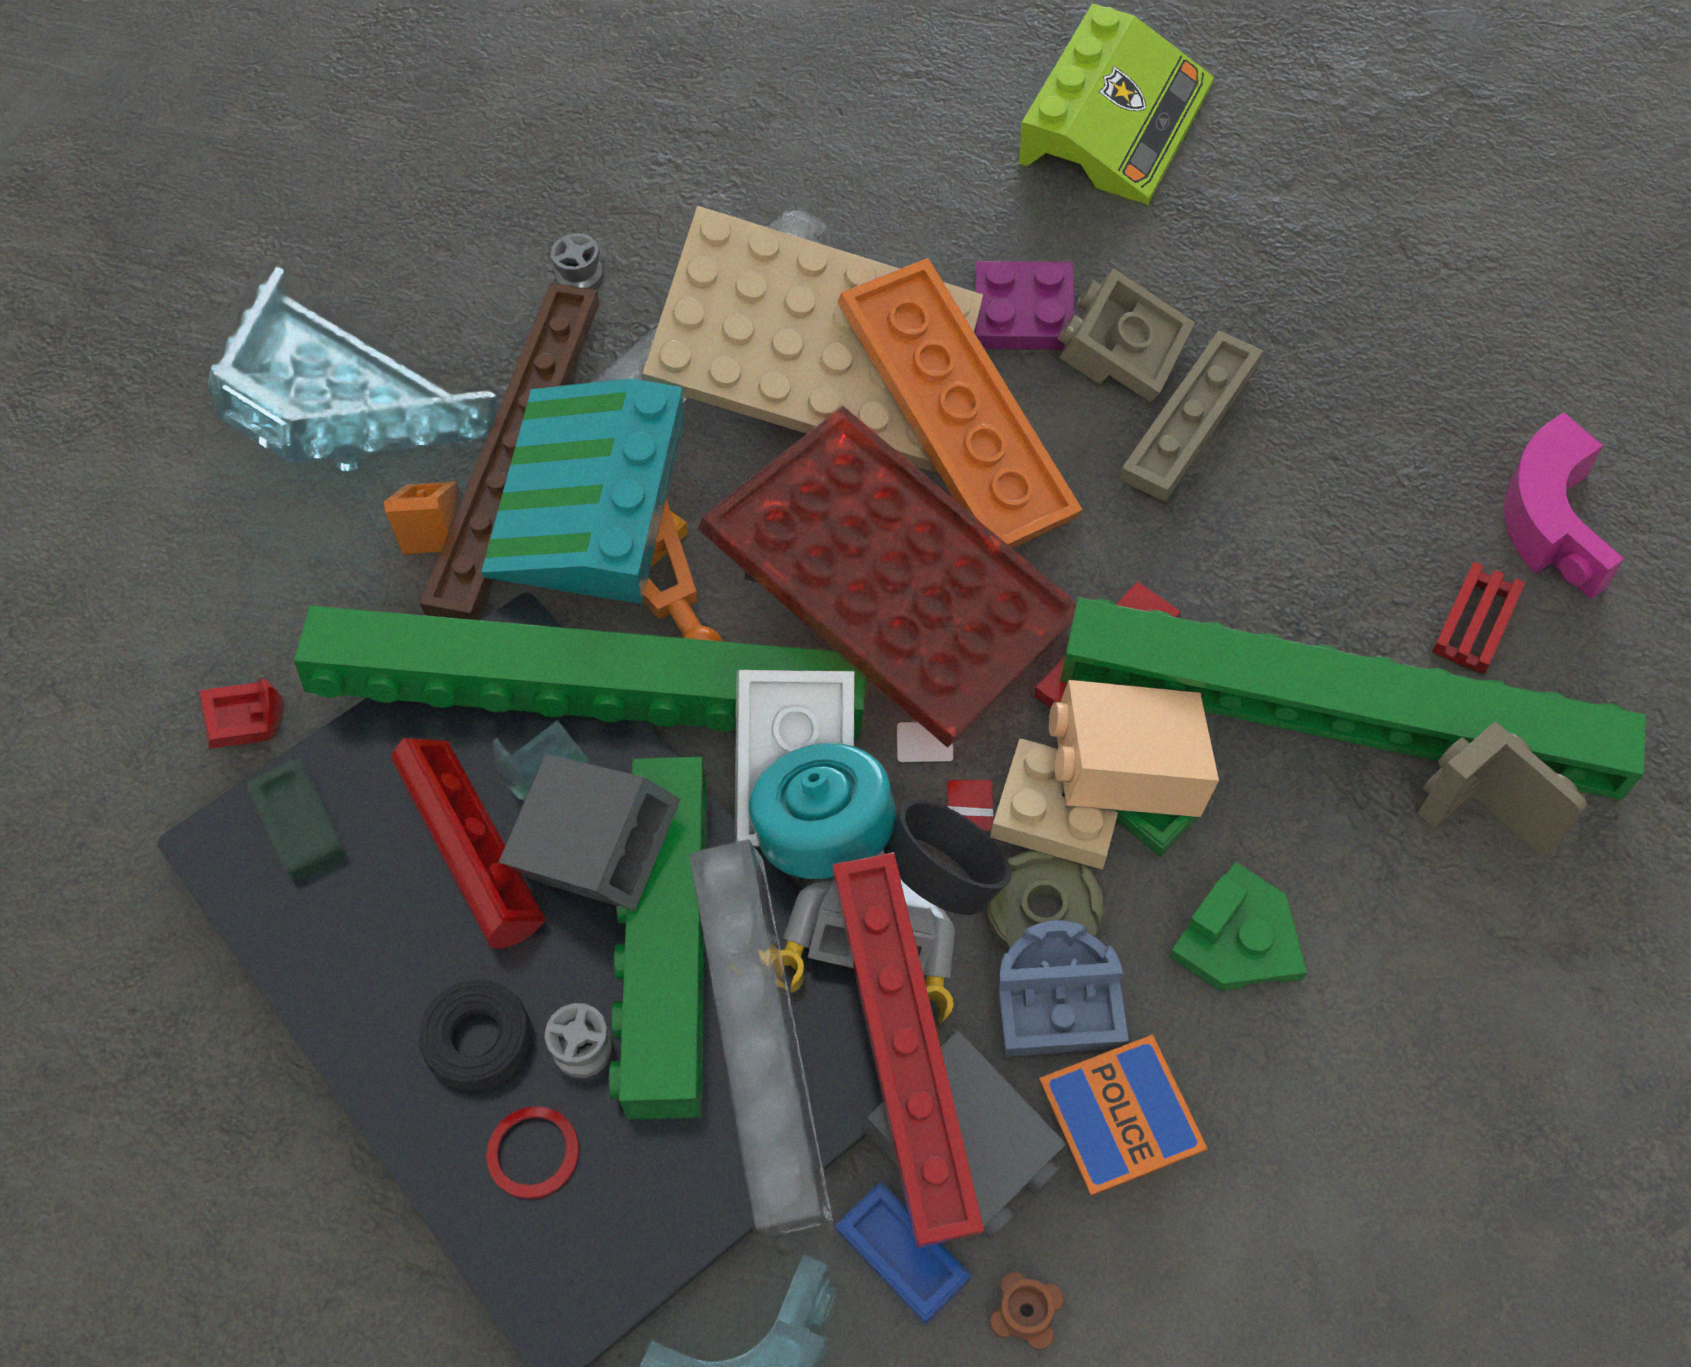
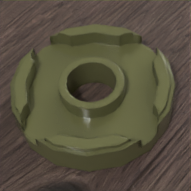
(1050, 875)

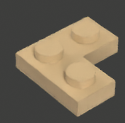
(1037, 816)

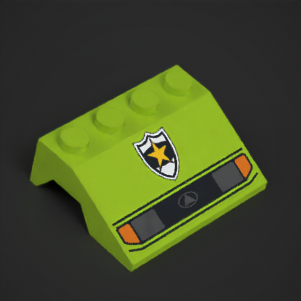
(1116, 104)

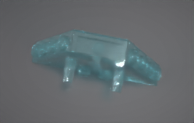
(328, 395)

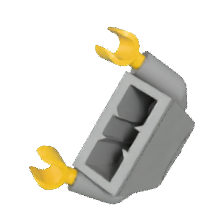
(819, 926)

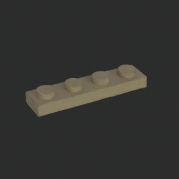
(1191, 416)

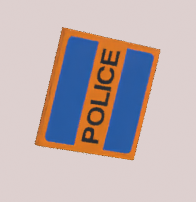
(1122, 1115)

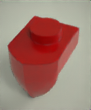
(241, 713)

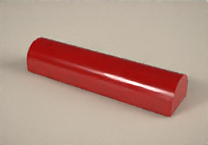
(467, 841)

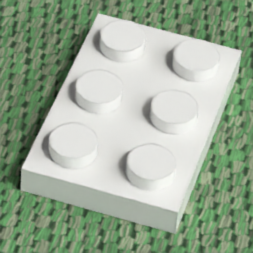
(781, 714)

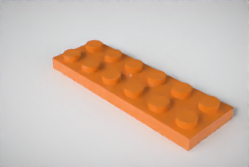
(958, 404)

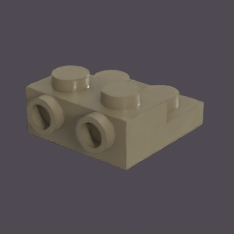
(1125, 335)

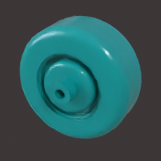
(822, 809)

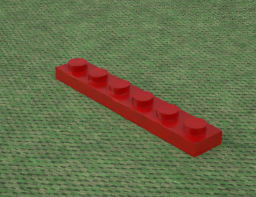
(907, 1052)

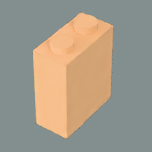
(1133, 749)

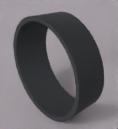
(960, 841)

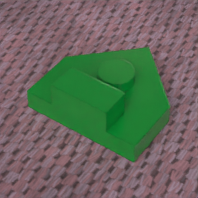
(1241, 935)

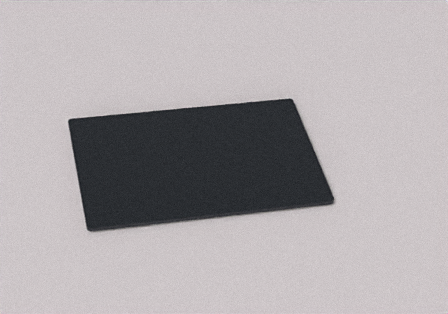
(385, 929)

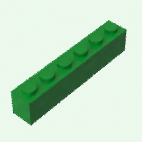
(664, 963)

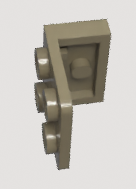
(1509, 783)

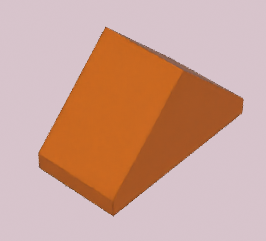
(422, 515)

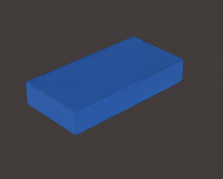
(885, 1241)

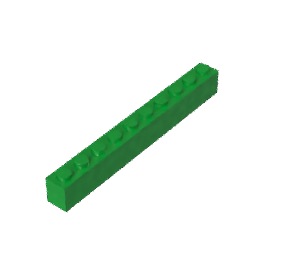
(540, 667)
(1350, 694)

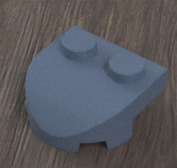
(1060, 993)

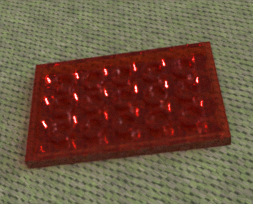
(891, 573)

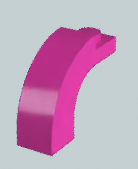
(1541, 517)

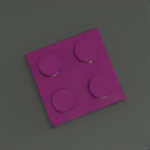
(1023, 303)

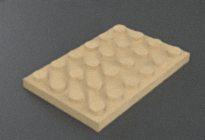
(763, 334)

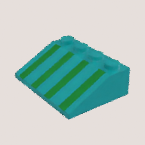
(588, 488)

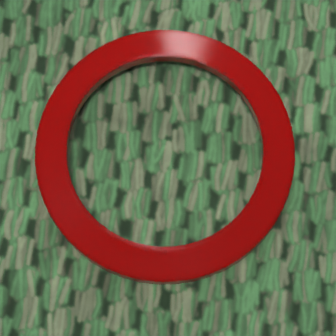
(553, 1183)

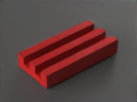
(1493, 585)

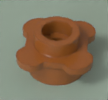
(1042, 1298)

